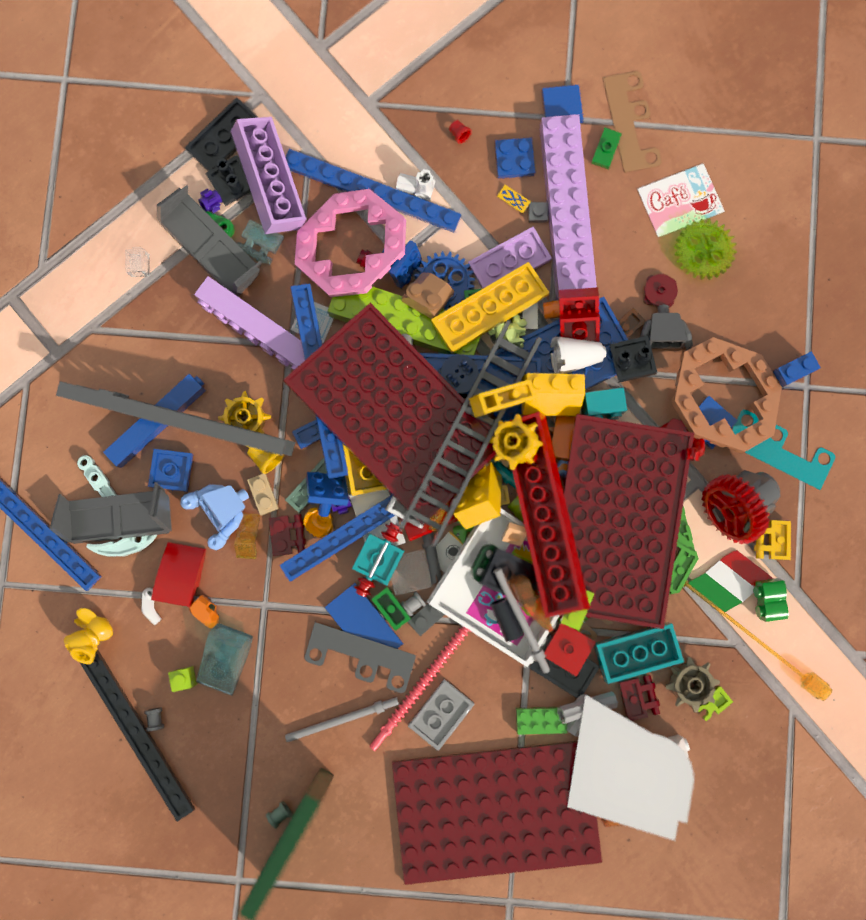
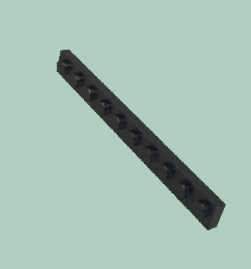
(138, 737)

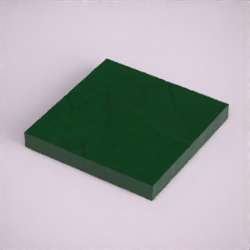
(286, 845)

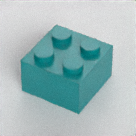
(605, 404)

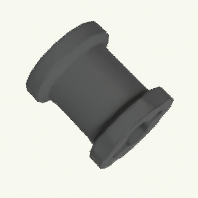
(154, 719)

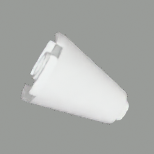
(575, 354)

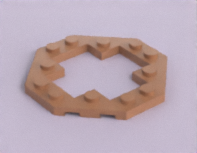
(720, 432)

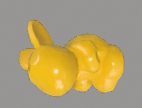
(83, 643)

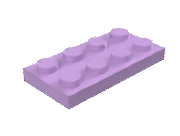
(510, 256)

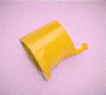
(264, 460)

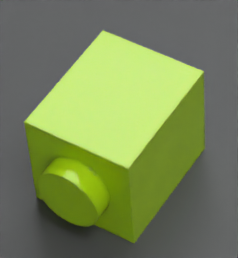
(182, 679)

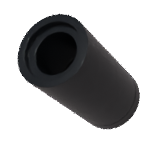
(506, 619)

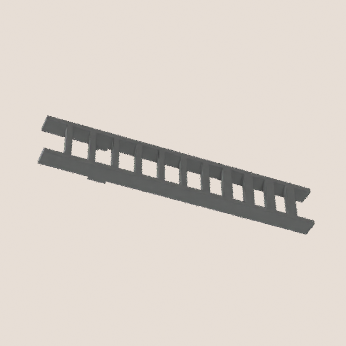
(493, 380)
(123, 404)

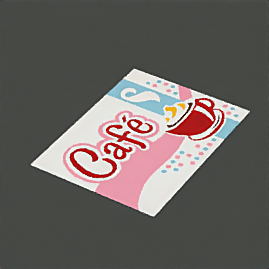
(680, 200)

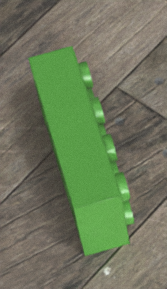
(539, 721)

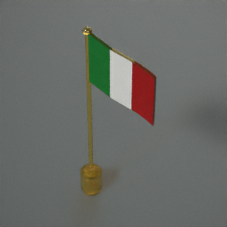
(730, 584)

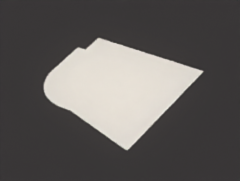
(629, 773)

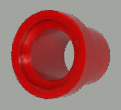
(460, 131)

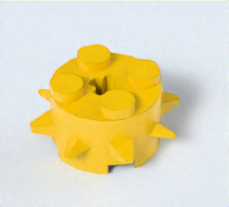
(243, 405)
(505, 446)

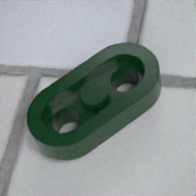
(481, 561)

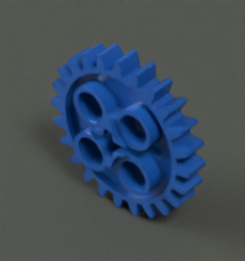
(458, 269)

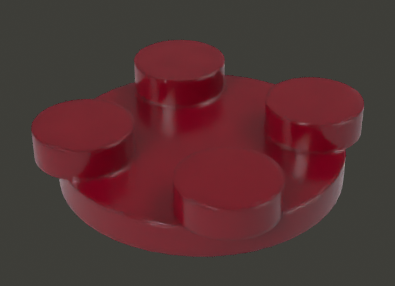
(660, 290)

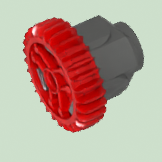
(741, 504)

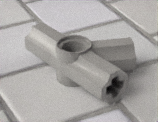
(573, 712)

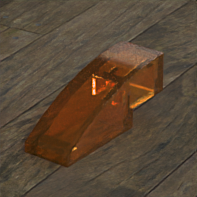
(529, 601)

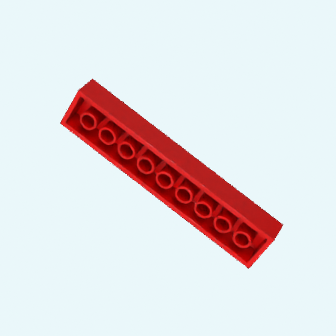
(549, 527)

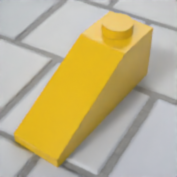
(502, 398)

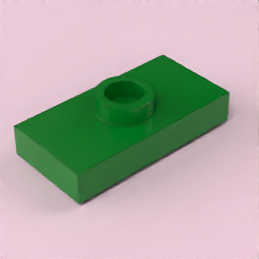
(606, 148)

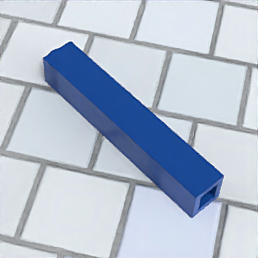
(145, 431)

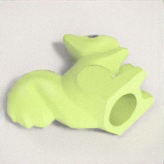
(513, 332)

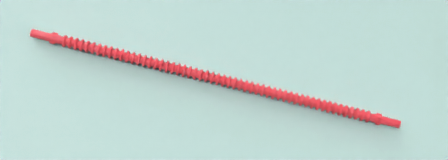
(392, 722)

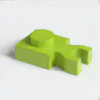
(721, 702)

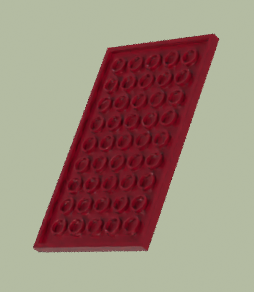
(388, 408)
(626, 514)
(491, 814)

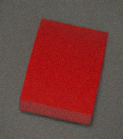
(579, 314)
(179, 574)

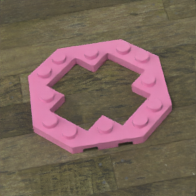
(375, 265)

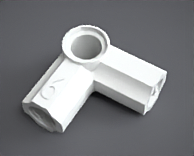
(420, 186)

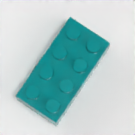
(638, 653)

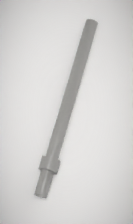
(537, 652)
(378, 707)

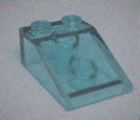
(224, 658)

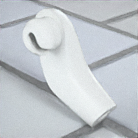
(148, 607)

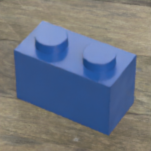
(796, 369)

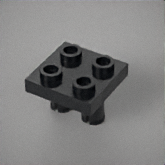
(229, 179)
(633, 359)

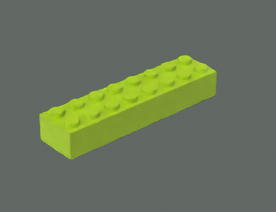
(400, 315)

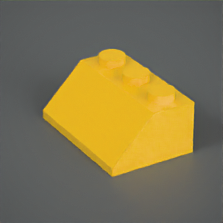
(555, 394)

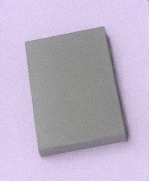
(441, 714)

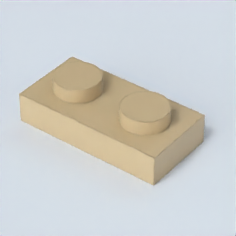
(263, 494)

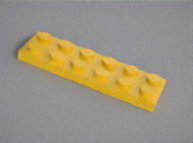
(490, 307)

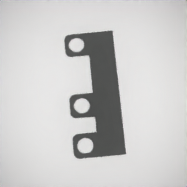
(367, 652)

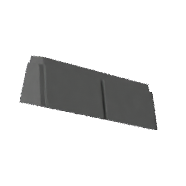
(207, 242)
(112, 516)

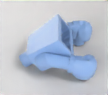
(221, 506)

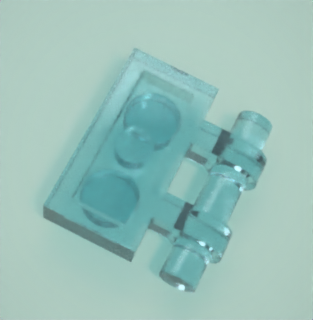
(255, 235)

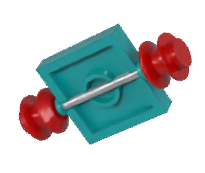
(378, 559)

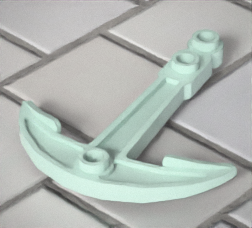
(126, 545)

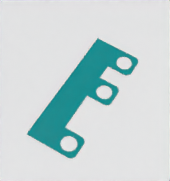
(774, 455)

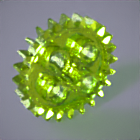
(688, 250)

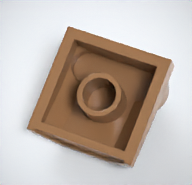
(428, 294)

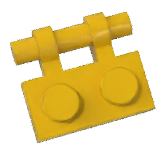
(779, 541)

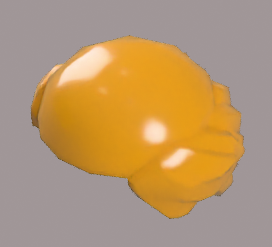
(316, 524)

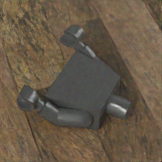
(667, 330)

